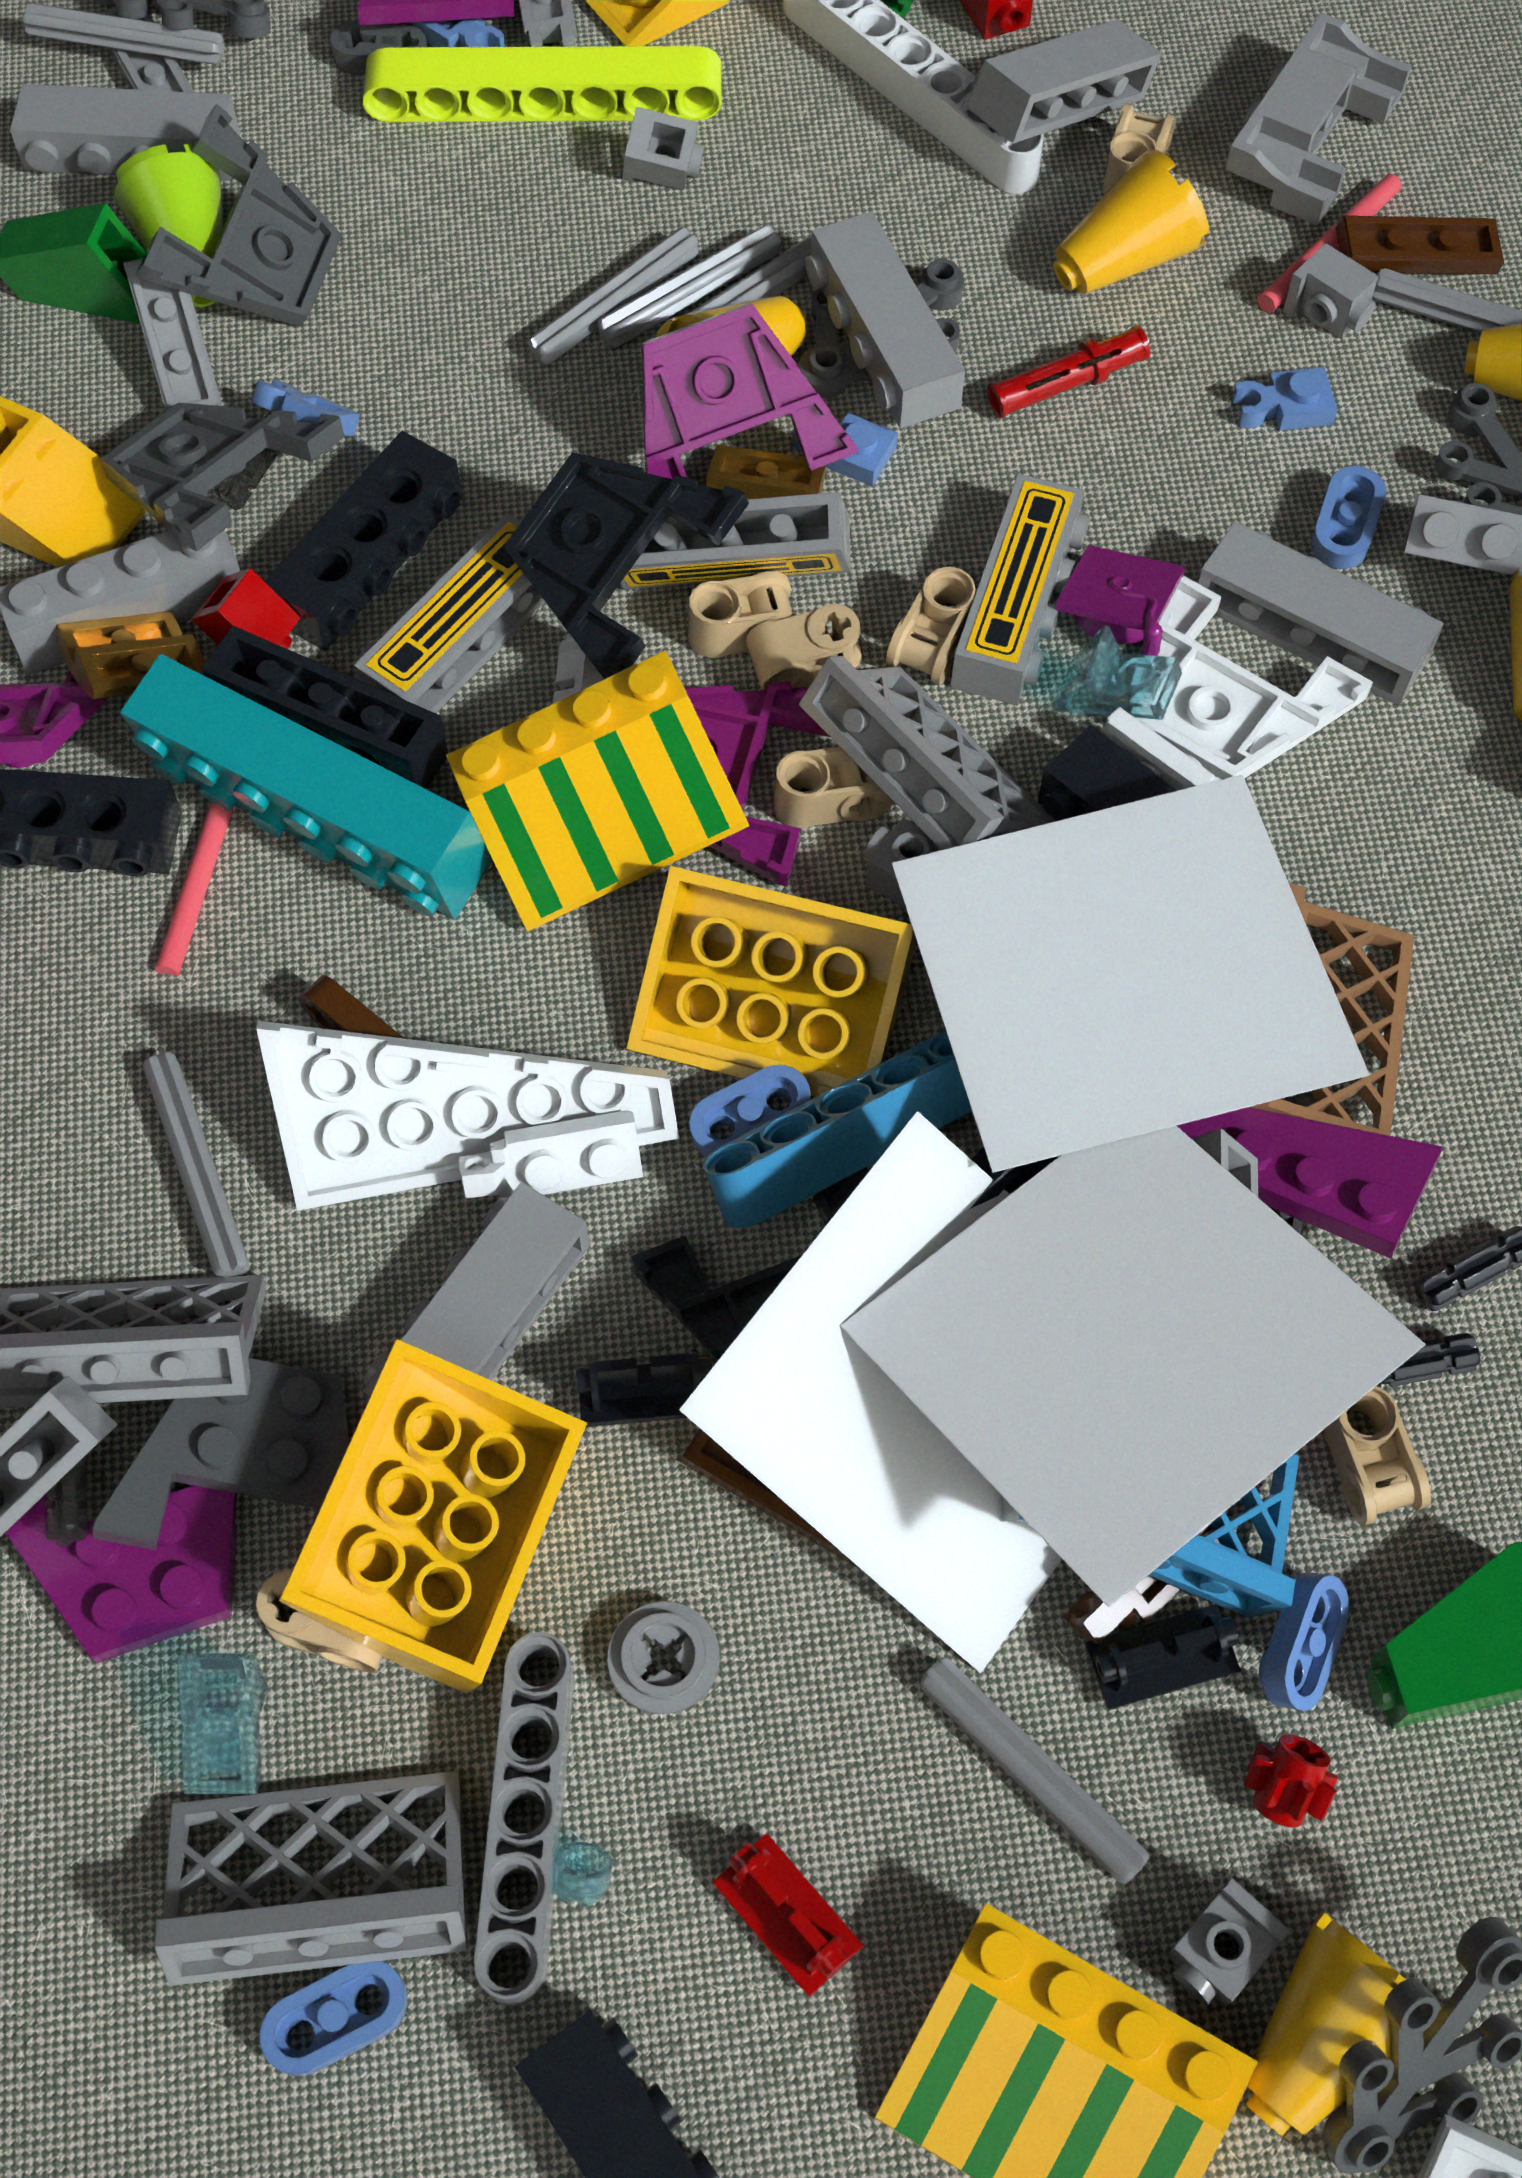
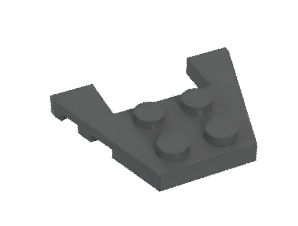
(270, 245)
(196, 447)
(266, 1444)

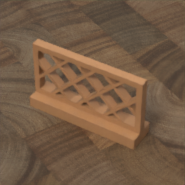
(1350, 935)

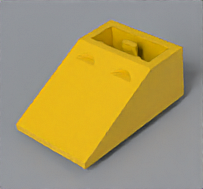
(56, 492)

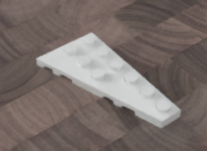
(399, 1112)

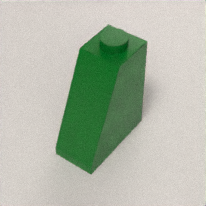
(71, 261)
(1458, 1652)

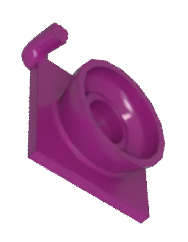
(1121, 593)

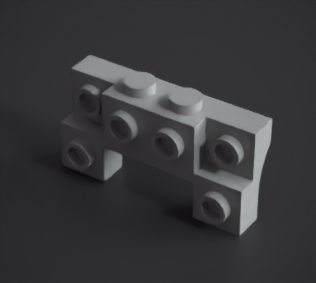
(1301, 107)

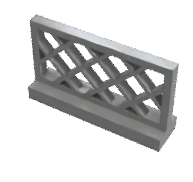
(918, 754)
(140, 1359)
(308, 1931)

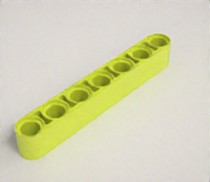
(541, 83)

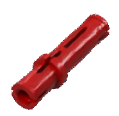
(1124, 350)

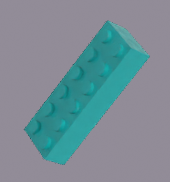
(307, 788)

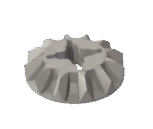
(663, 1625)

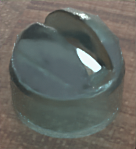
(581, 1872)

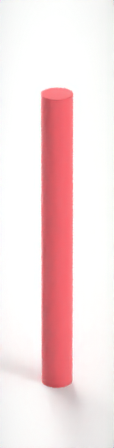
(1368, 205)
(193, 890)

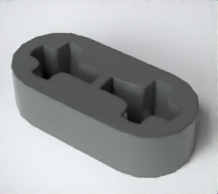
(368, 39)

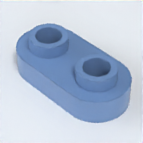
(1348, 517)
(745, 1105)
(1305, 1642)
(335, 2016)

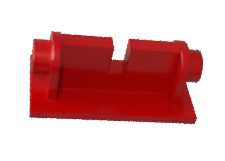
(787, 1914)

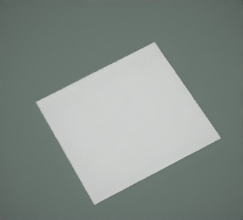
(1124, 973)
(1129, 1349)
(845, 1441)

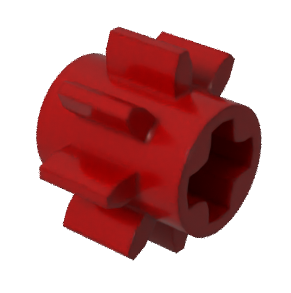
(1291, 1780)

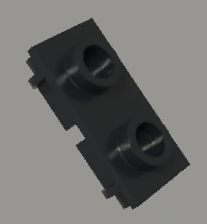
(633, 1393)
(1164, 1656)

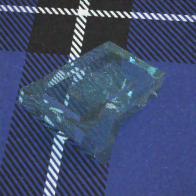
(1106, 679)
(221, 1722)

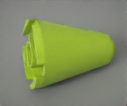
(175, 194)

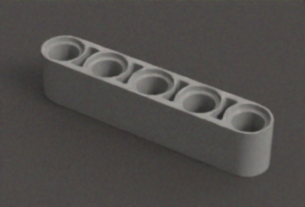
(532, 1852)

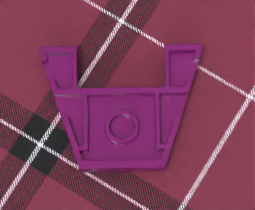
(726, 380)
(41, 719)
(737, 731)
(134, 1595)

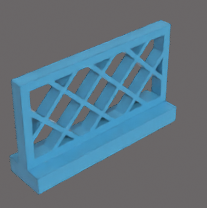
(1223, 1570)

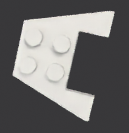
(1231, 715)

